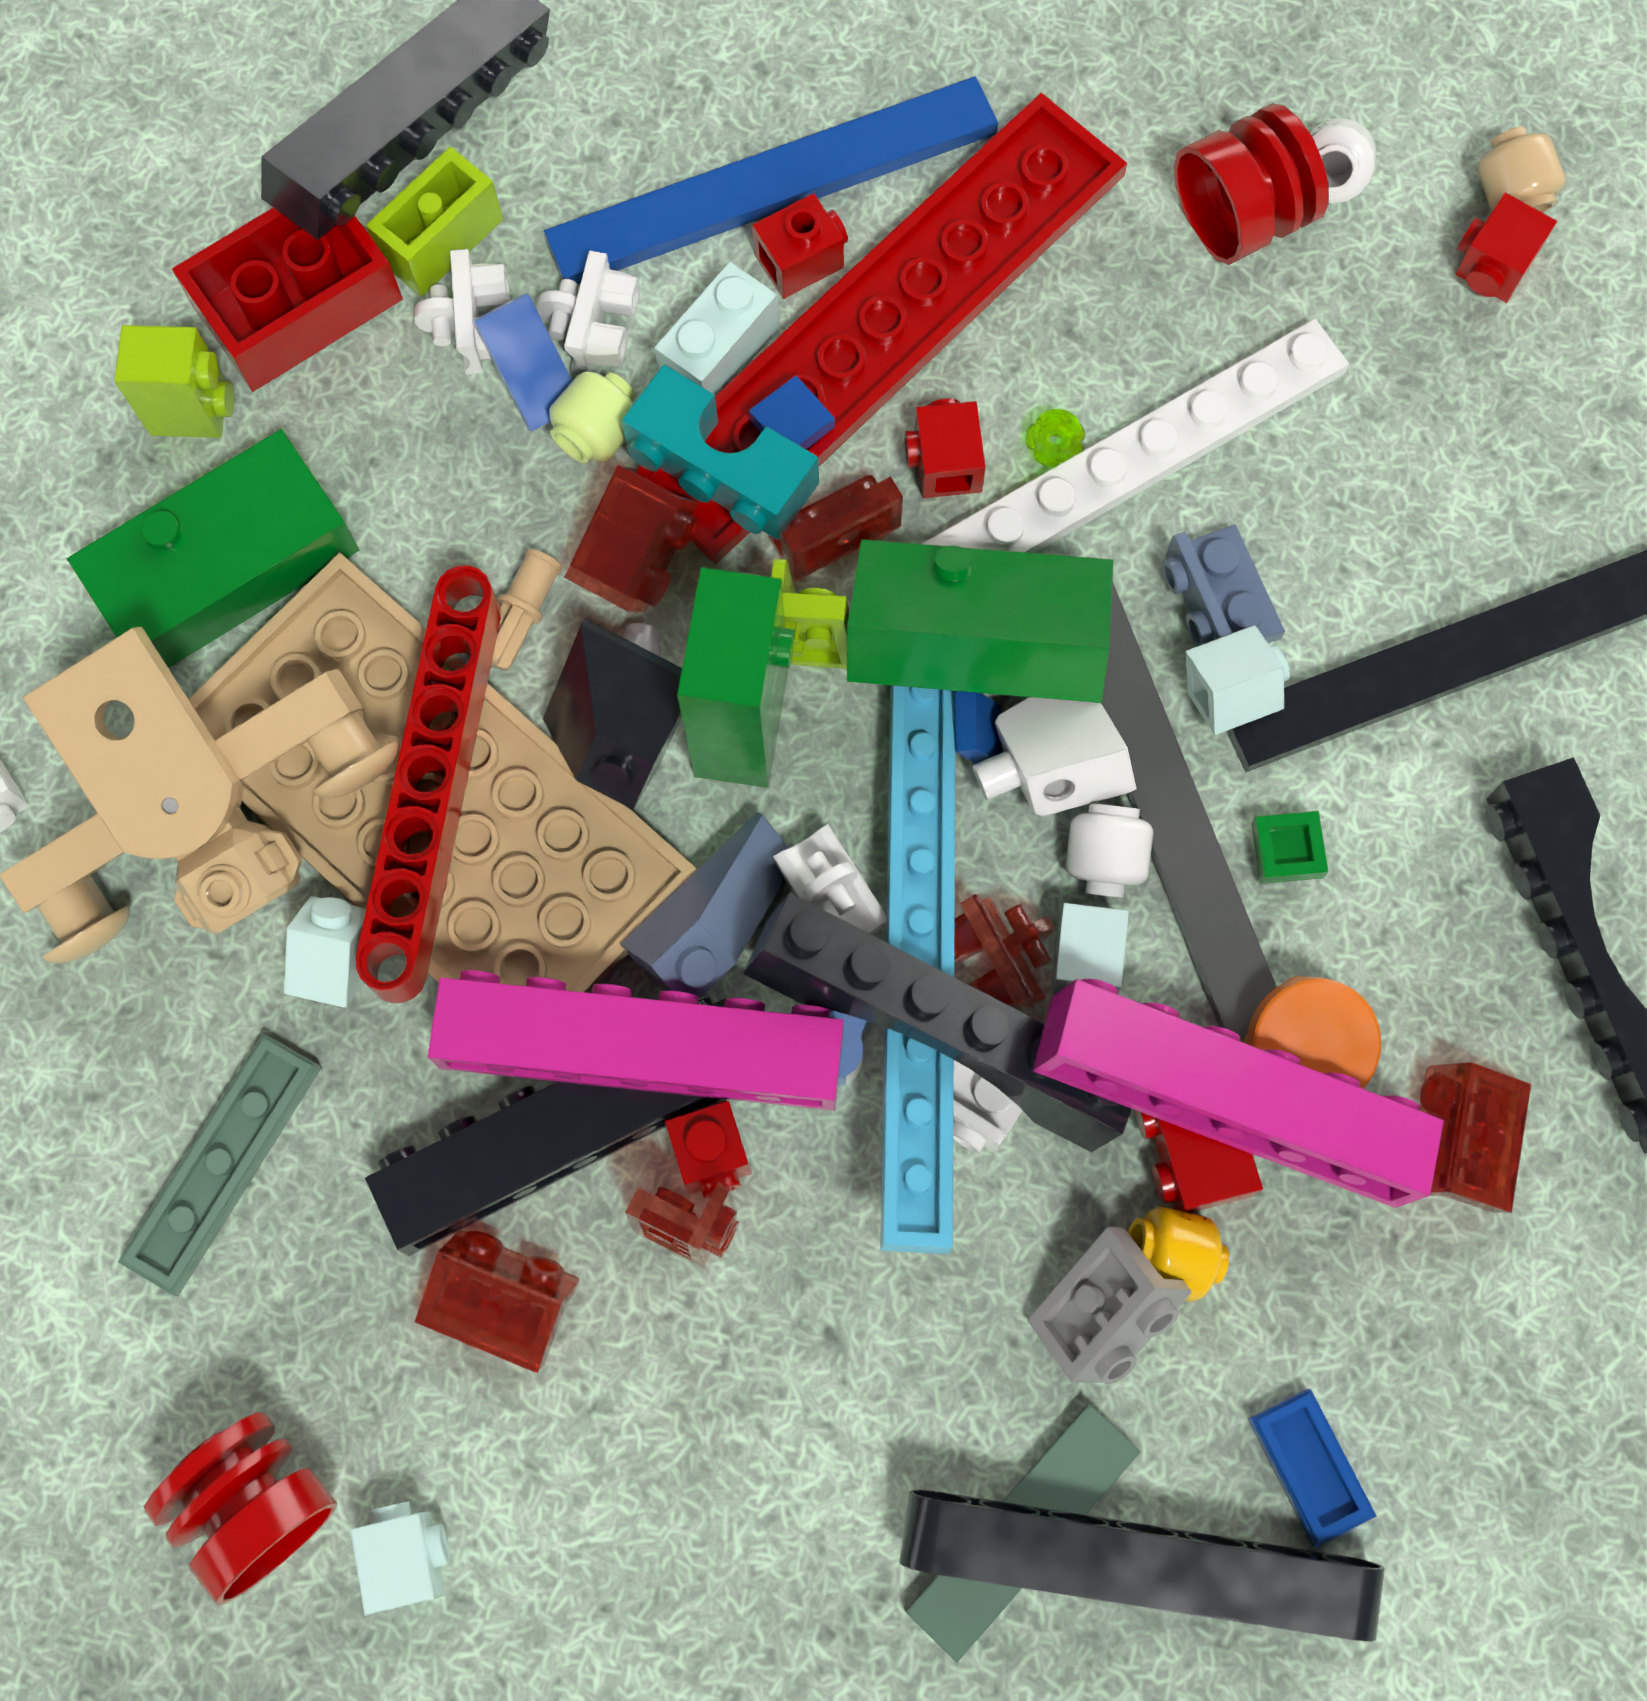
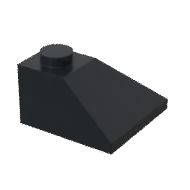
(614, 713)

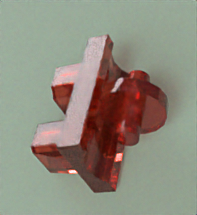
(984, 929)

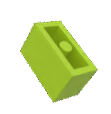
(438, 212)
(173, 381)

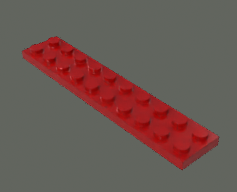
(918, 288)

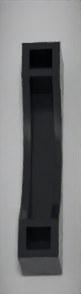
(1550, 834)
(857, 974)

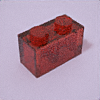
(633, 540)

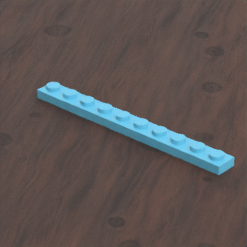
(921, 923)

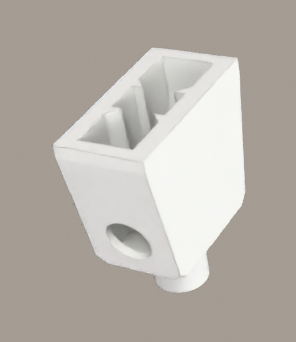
(1057, 755)

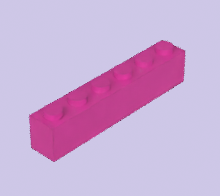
(637, 1041)
(1239, 1093)

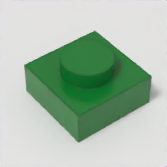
(1289, 847)

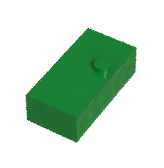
(215, 550)
(980, 621)
(735, 676)

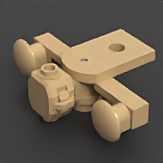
(176, 792)

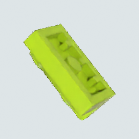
(818, 622)

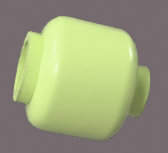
(590, 416)

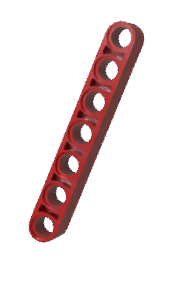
(434, 811)

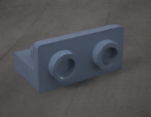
(1219, 586)

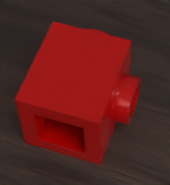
(800, 245)
(1503, 247)
(947, 448)
(708, 1149)

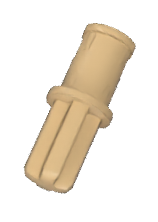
(522, 605)

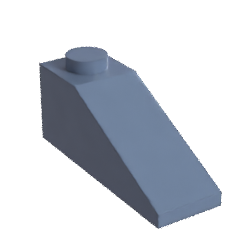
(712, 914)

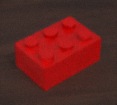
(282, 294)

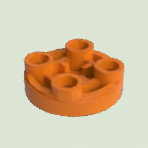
(1321, 1025)

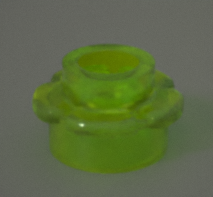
(1055, 423)

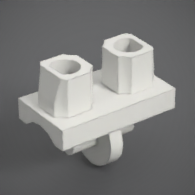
(472, 287)
(599, 292)
(828, 879)

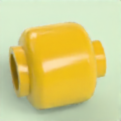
(1182, 1248)

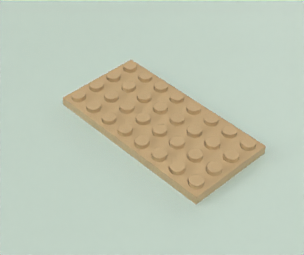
(539, 862)

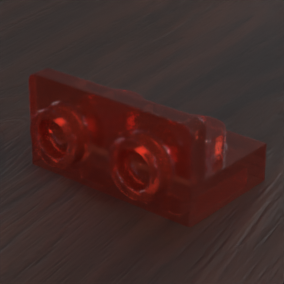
(838, 523)
(1479, 1134)
(672, 1224)
(496, 1298)

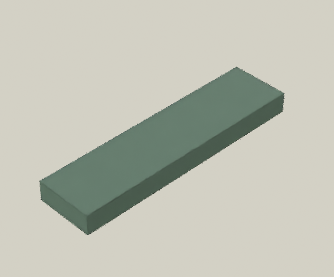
(219, 1165)
(1066, 1479)

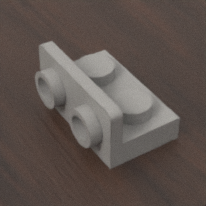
(1107, 1310)

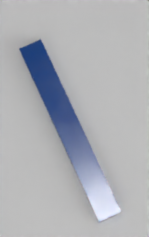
(775, 179)

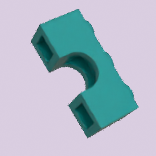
(758, 485)

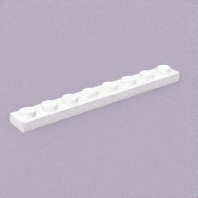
(1153, 446)

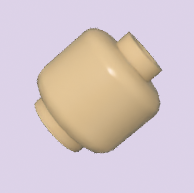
(1522, 167)

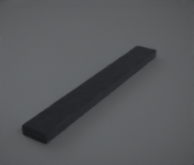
(1447, 661)

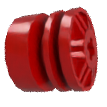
(1251, 183)
(234, 1500)

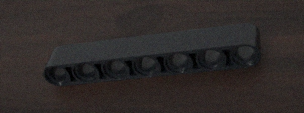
(1142, 1565)

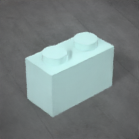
(721, 330)

